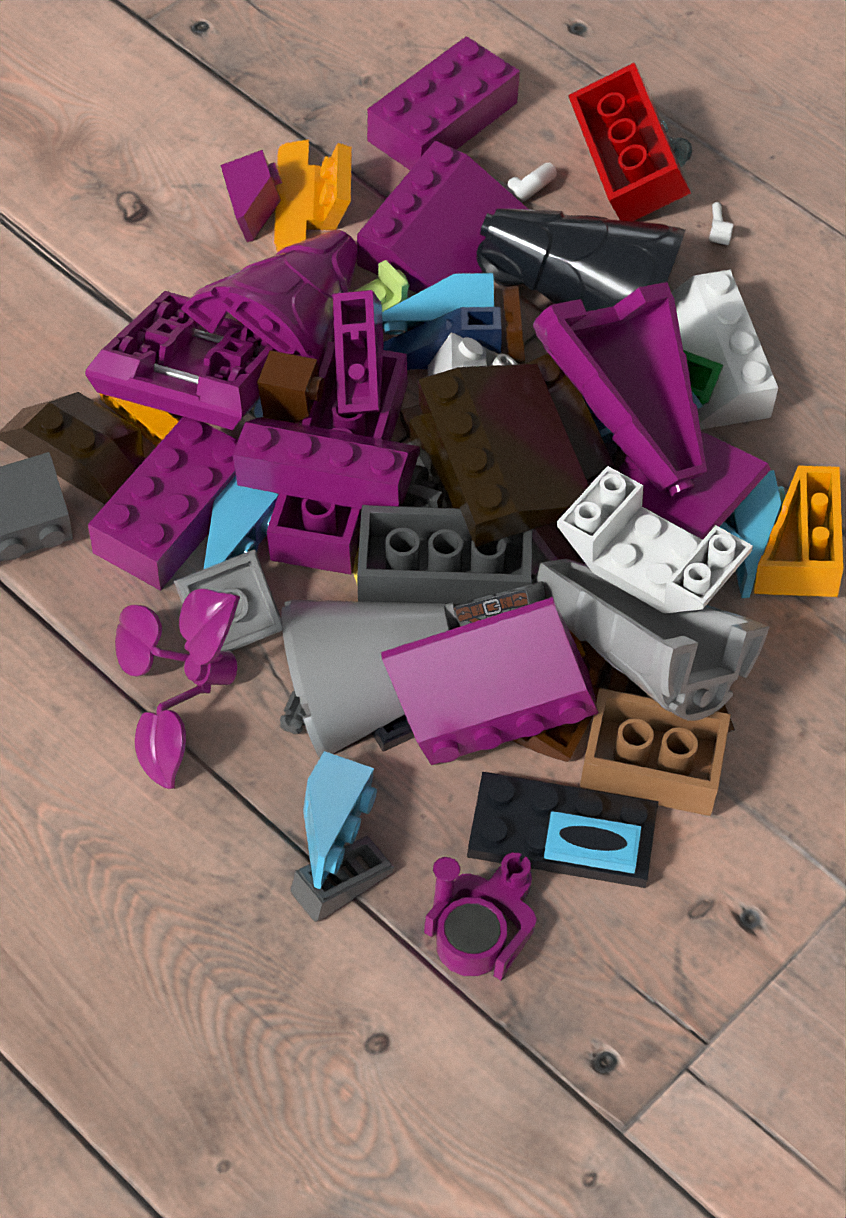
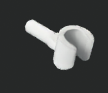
(721, 230)

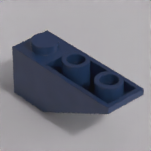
(425, 340)

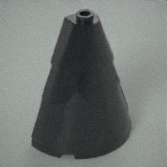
(580, 254)

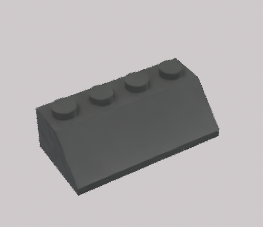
(31, 507)

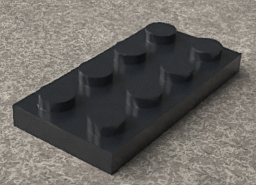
(515, 818)

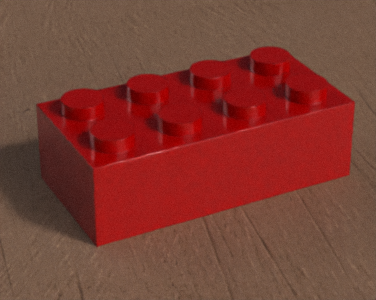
(629, 144)

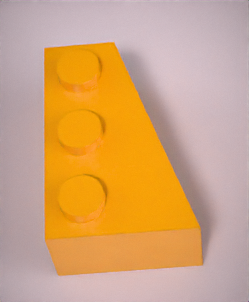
(807, 540)

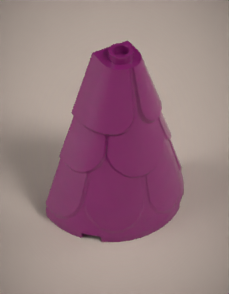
(284, 296)
(633, 379)

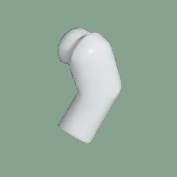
(531, 183)

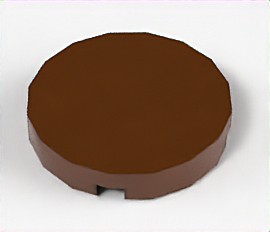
(514, 323)

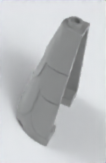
(674, 657)

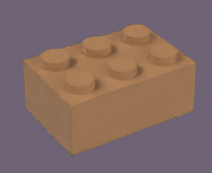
(654, 754)

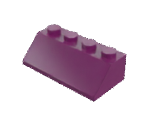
(323, 464)

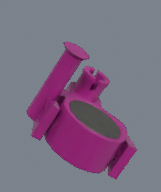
(473, 929)

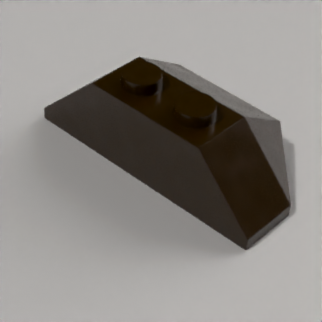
(84, 440)

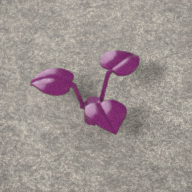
(205, 625)

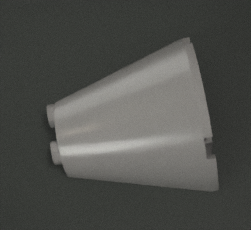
(339, 663)

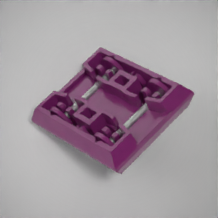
(180, 366)

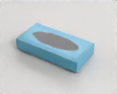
(592, 842)

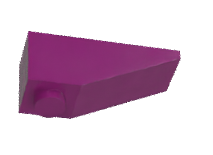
(358, 351)

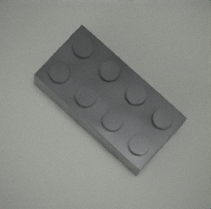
(432, 558)

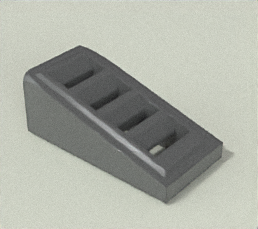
(328, 899)

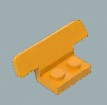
(310, 194)

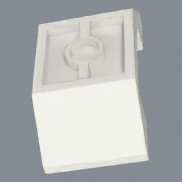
(646, 551)

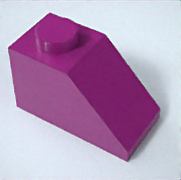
(252, 191)

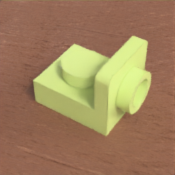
(389, 287)

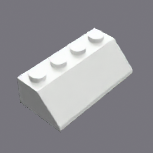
(719, 328)

